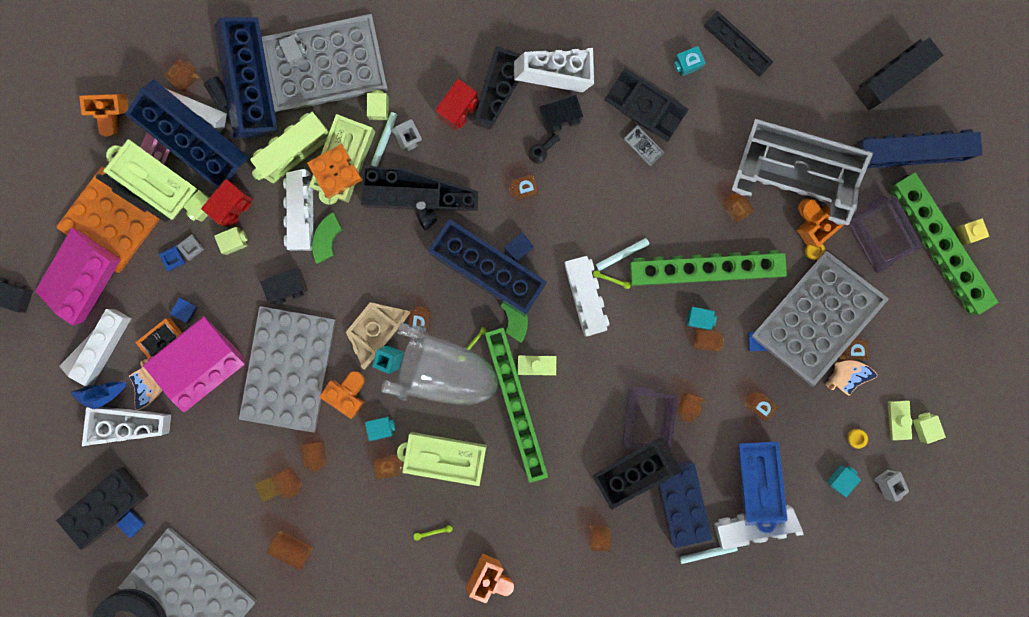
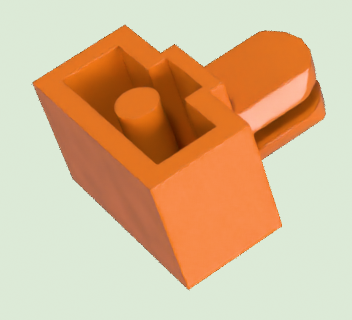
(105, 109)
(817, 225)
(344, 395)
(488, 579)

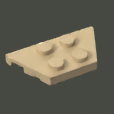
(374, 330)

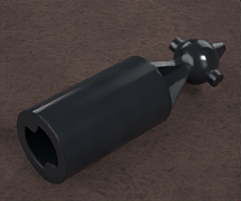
(217, 92)

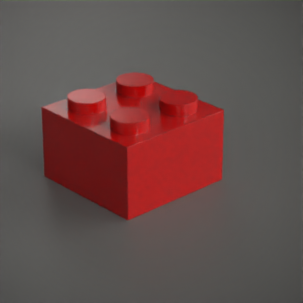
(457, 105)
(227, 204)

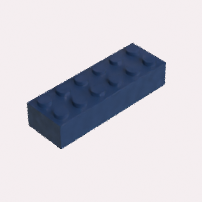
(245, 77)
(185, 134)
(922, 149)
(487, 267)

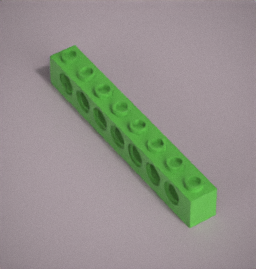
(953, 248)
(775, 269)
(516, 405)

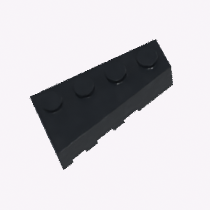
(497, 87)

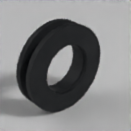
(132, 601)

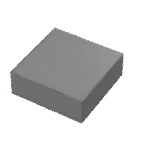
(190, 247)

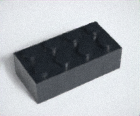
(898, 72)
(637, 473)
(102, 508)

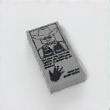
(643, 145)

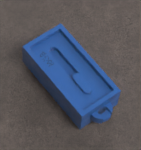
(762, 485)

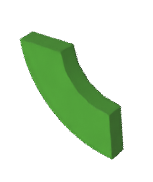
(324, 237)
(516, 323)

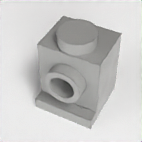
(293, 51)
(407, 128)
(892, 485)

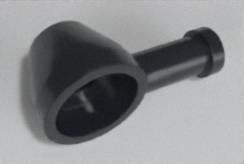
(543, 148)
(425, 217)

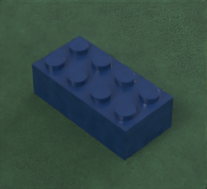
(684, 507)

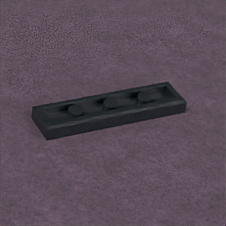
(738, 43)

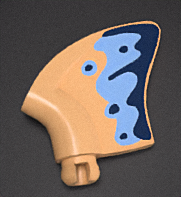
(849, 375)
(145, 387)

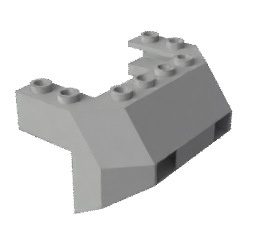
(803, 165)

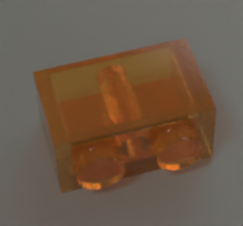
(289, 550)

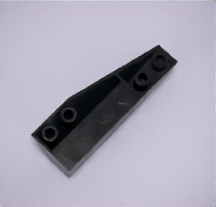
(404, 189)

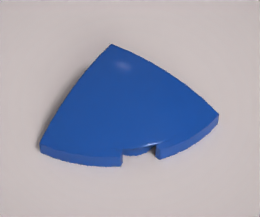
(98, 395)

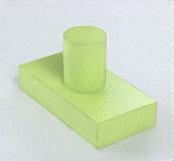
(536, 365)
(900, 420)

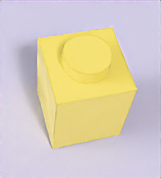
(972, 231)

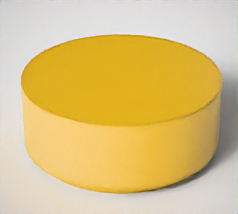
(813, 252)
(857, 438)

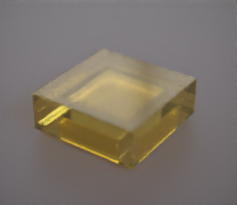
(266, 489)

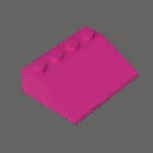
(76, 277)
(194, 364)

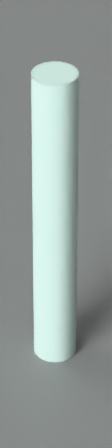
(384, 139)
(622, 254)
(705, 554)

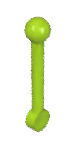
(626, 285)
(483, 330)
(417, 536)

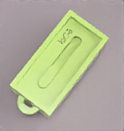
(356, 140)
(290, 148)
(148, 178)
(443, 458)

